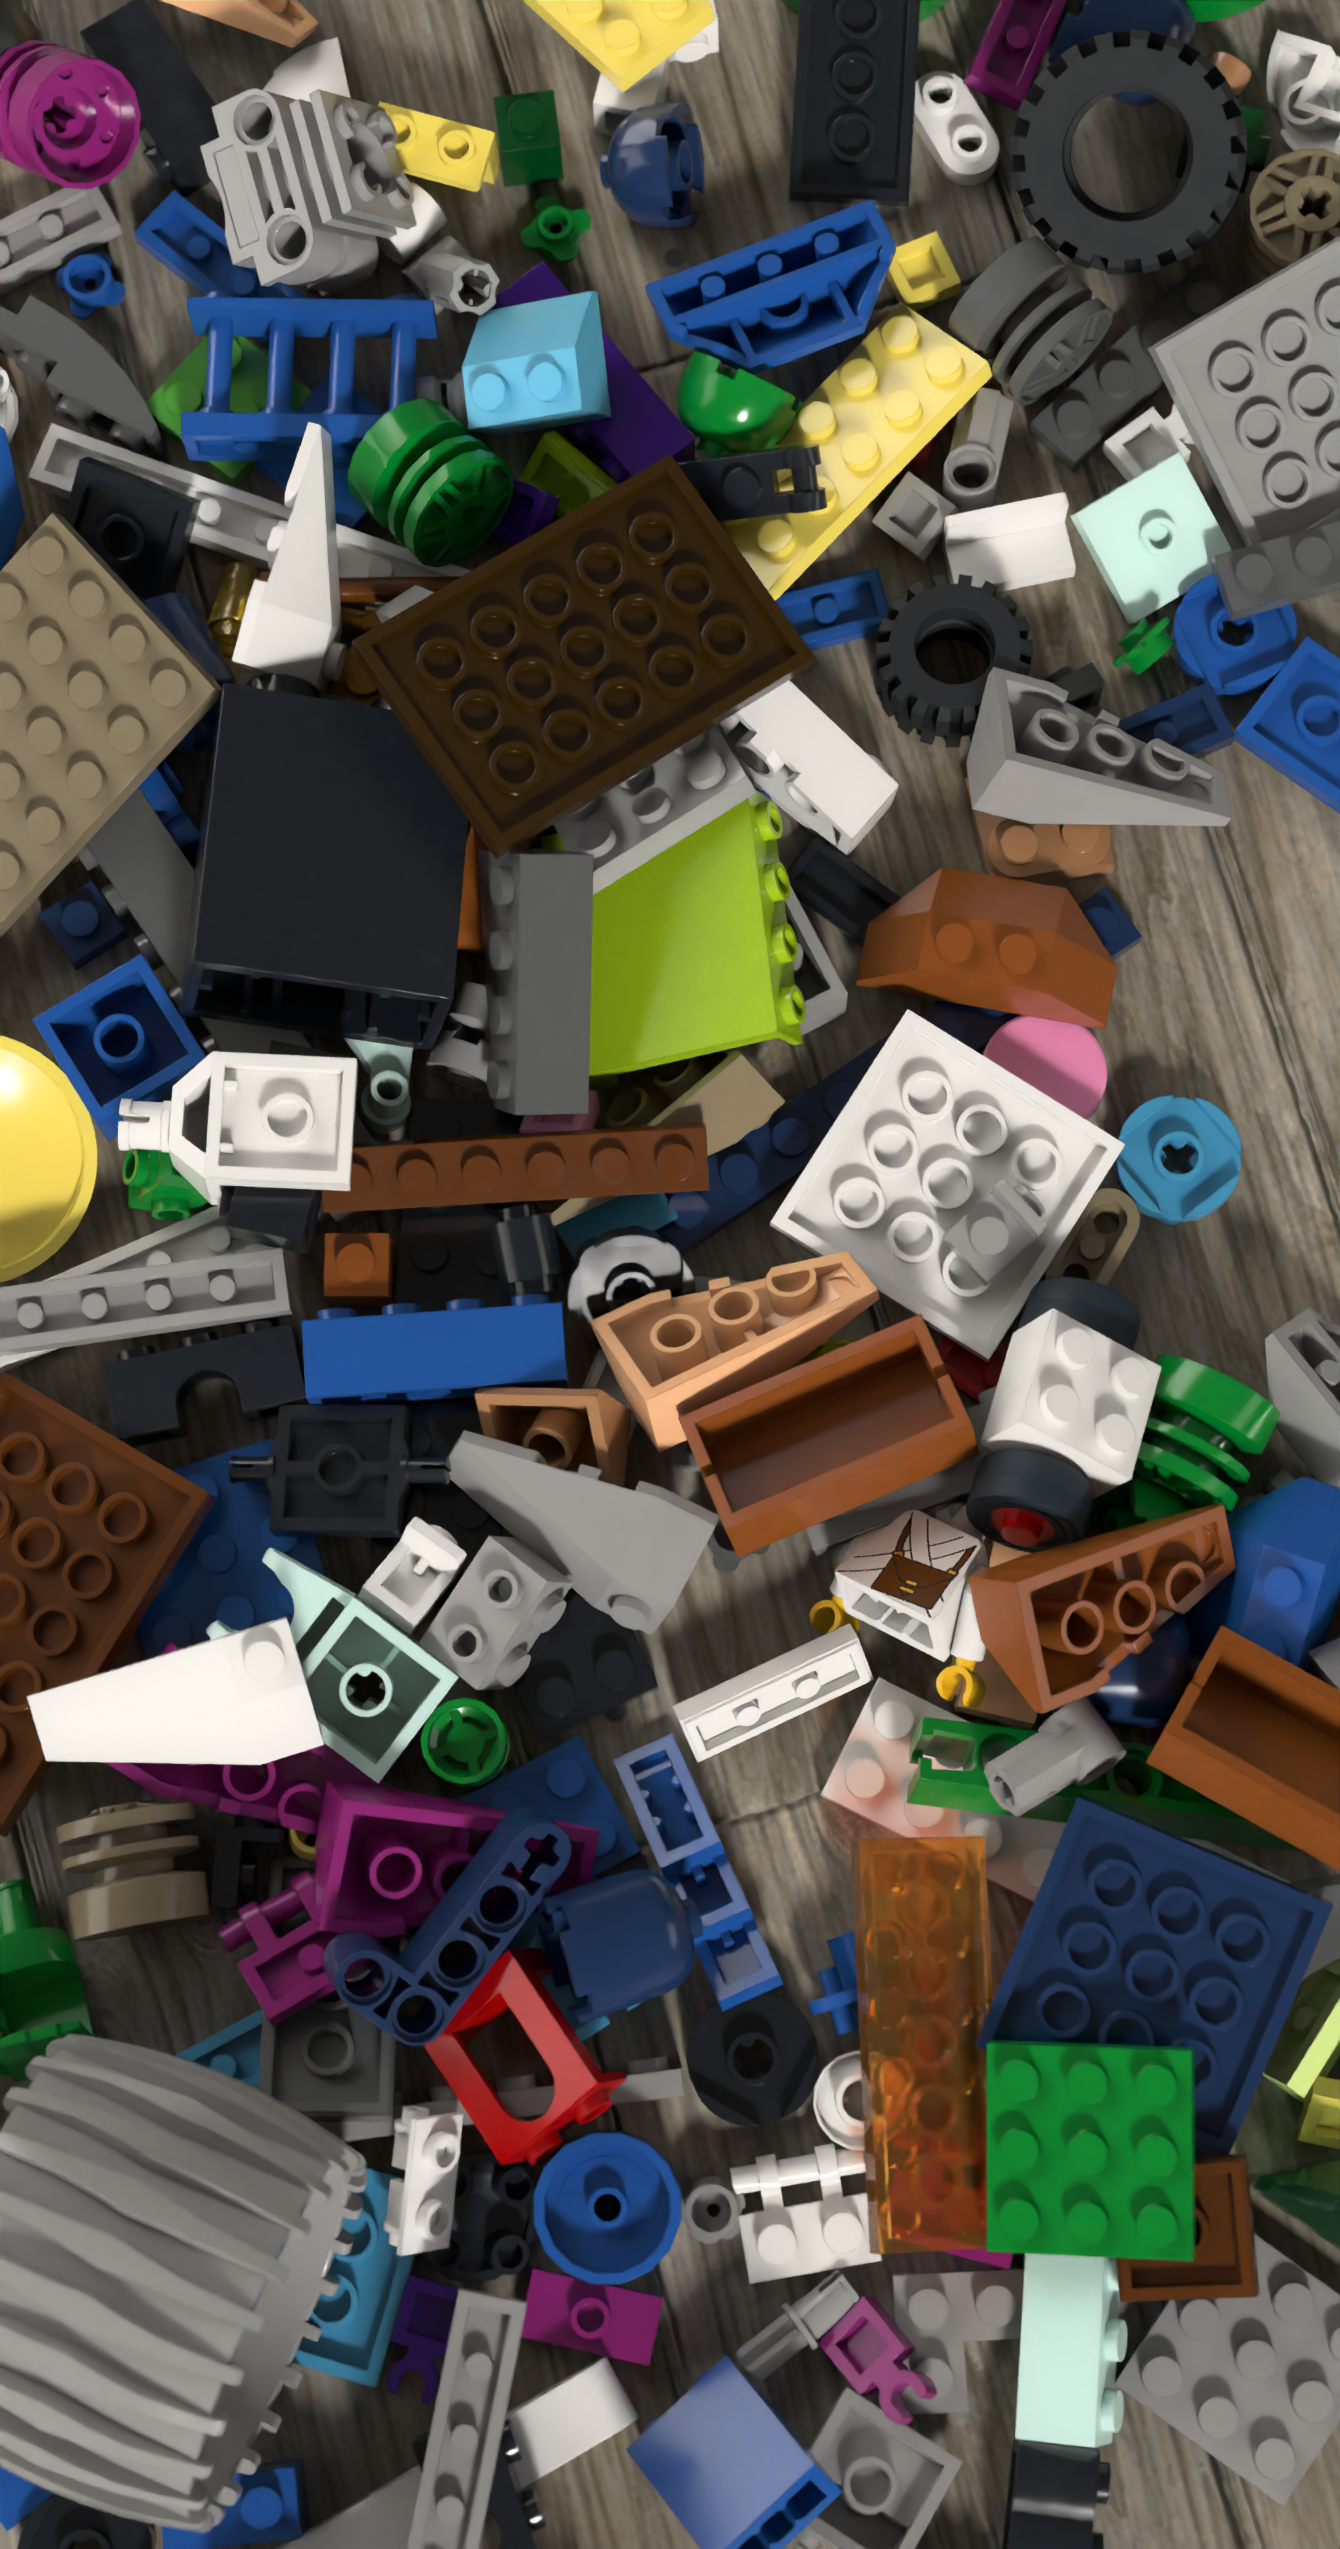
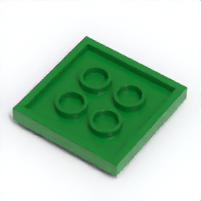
(1091, 2150)

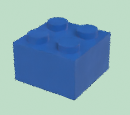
(120, 1042)

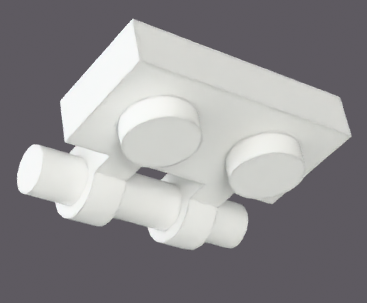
(804, 2235)

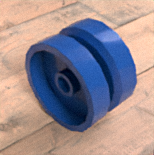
(637, 2236)

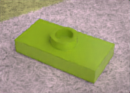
(565, 473)

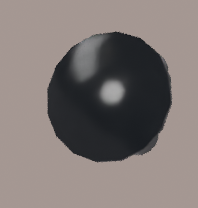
(490, 2220)

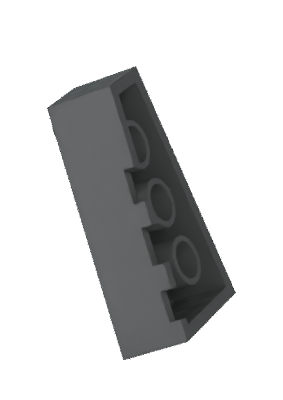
(538, 978)

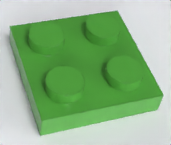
(187, 392)

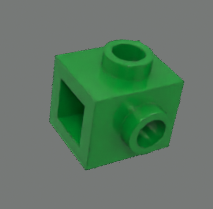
(158, 1186)

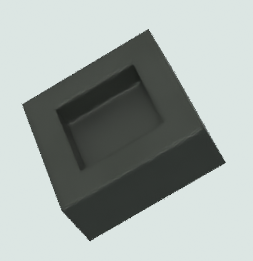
(1083, 685)

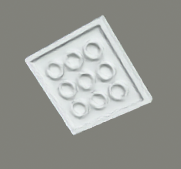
(920, 1152)

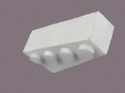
(810, 766)

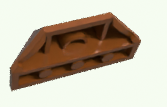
(991, 948)

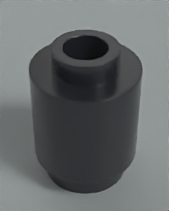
(525, 1251)

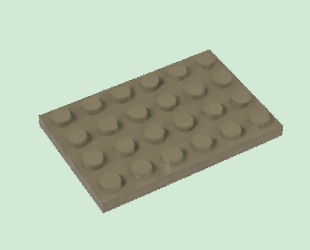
(85, 705)

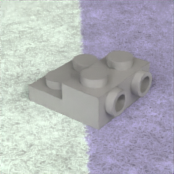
(886, 2475)

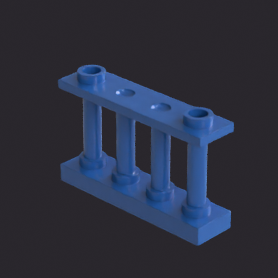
(278, 431)

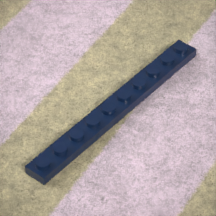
(783, 1146)

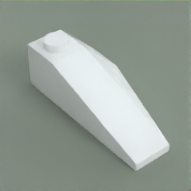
(296, 615)
(203, 1704)

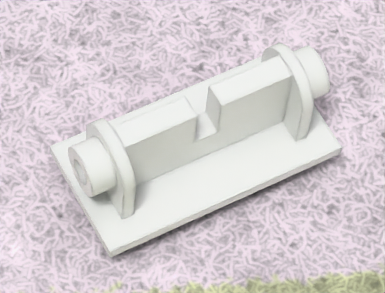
(423, 2203)

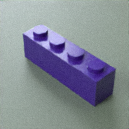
(640, 422)

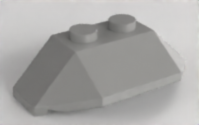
(1306, 1390)

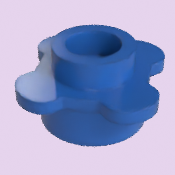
(87, 269)

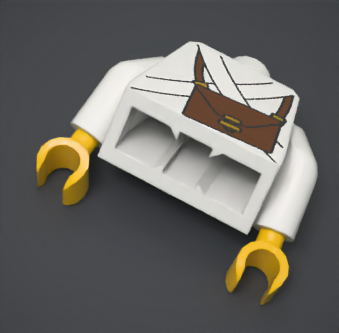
(917, 1589)

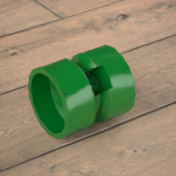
(466, 1743)

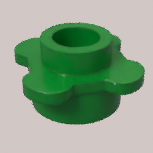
(551, 246)
(1143, 645)

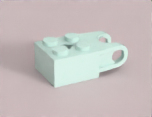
(345, 1636)

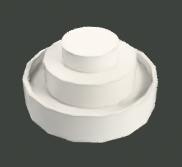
(840, 2103)

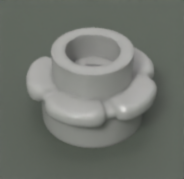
(695, 2210)

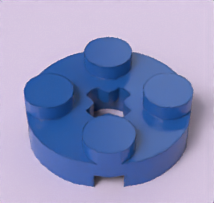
(1229, 667)

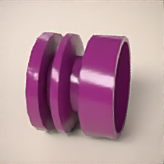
(65, 115)

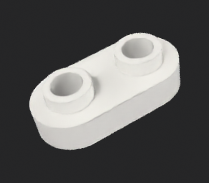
(952, 123)

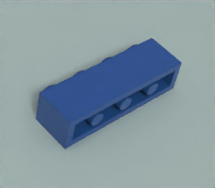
(435, 1352)

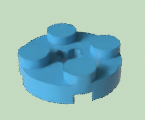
(1181, 1123)

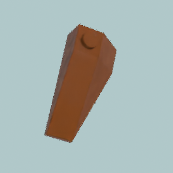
(1086, 1605)

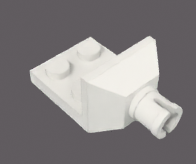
(253, 1123)

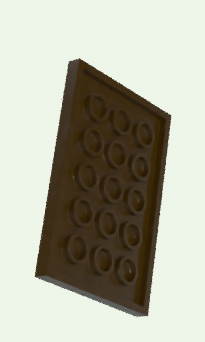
(582, 655)

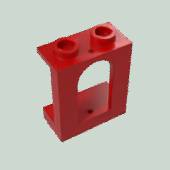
(579, 2083)

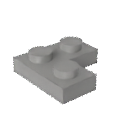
(942, 2313)

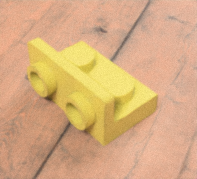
(444, 149)

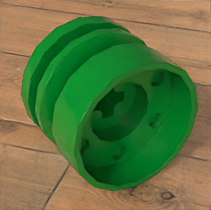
(430, 482)
(1198, 1426)

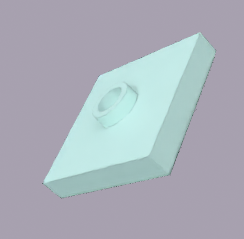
(1152, 537)

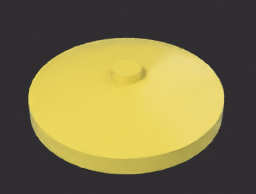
(44, 1158)

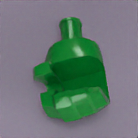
(38, 1983)

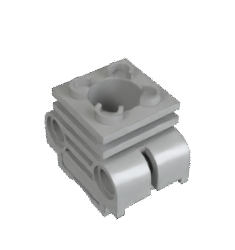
(307, 186)

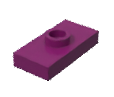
(591, 2316)

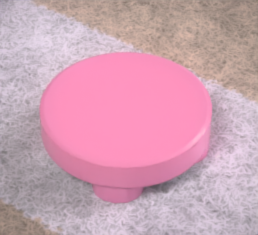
(1053, 1058)

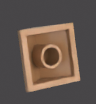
(561, 1425)

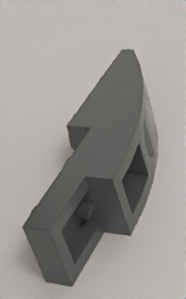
(79, 375)

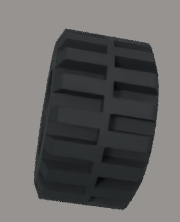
(938, 614)

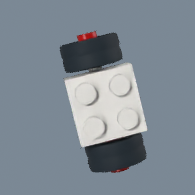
(1062, 1416)

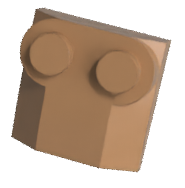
(1041, 851)

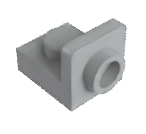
(997, 1230)

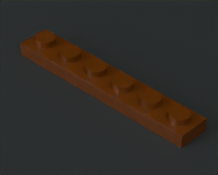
(524, 1167)

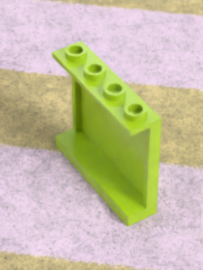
(694, 949)

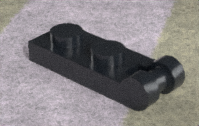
(748, 484)

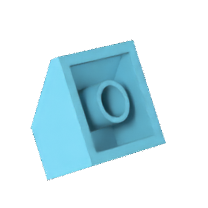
(536, 366)

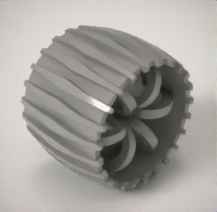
(157, 2274)

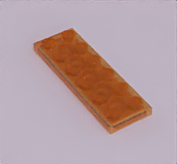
(920, 2015)

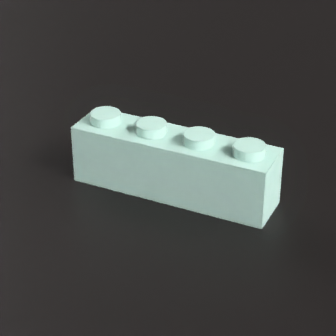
(1070, 2351)

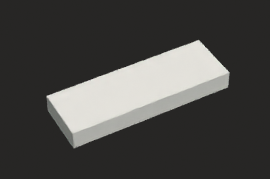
(773, 1692)

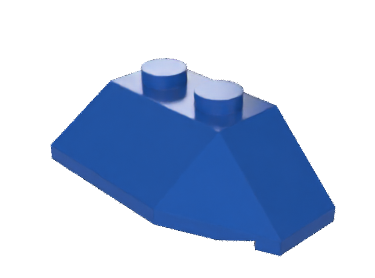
(780, 292)
(1283, 1574)

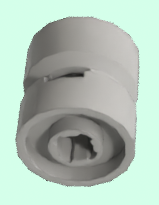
(455, 1052)

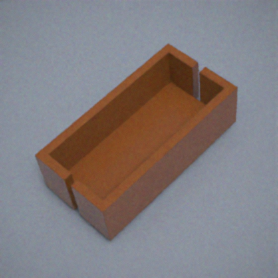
(829, 1435)
(1260, 1743)

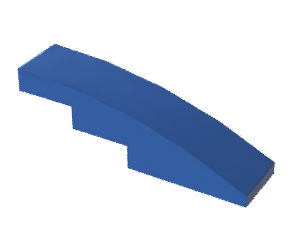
(699, 1869)

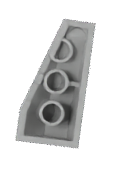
(1059, 765)
(615, 1543)

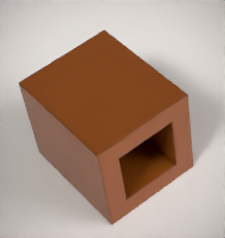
(359, 1270)

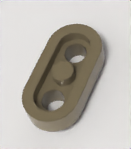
(1093, 1251)

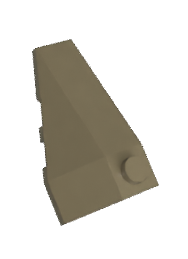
(716, 1089)

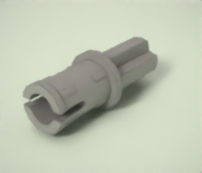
(798, 2326)

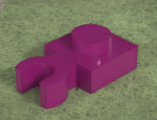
(871, 2356)

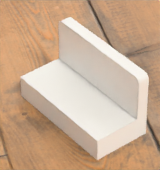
(1010, 543)

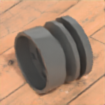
(1030, 320)

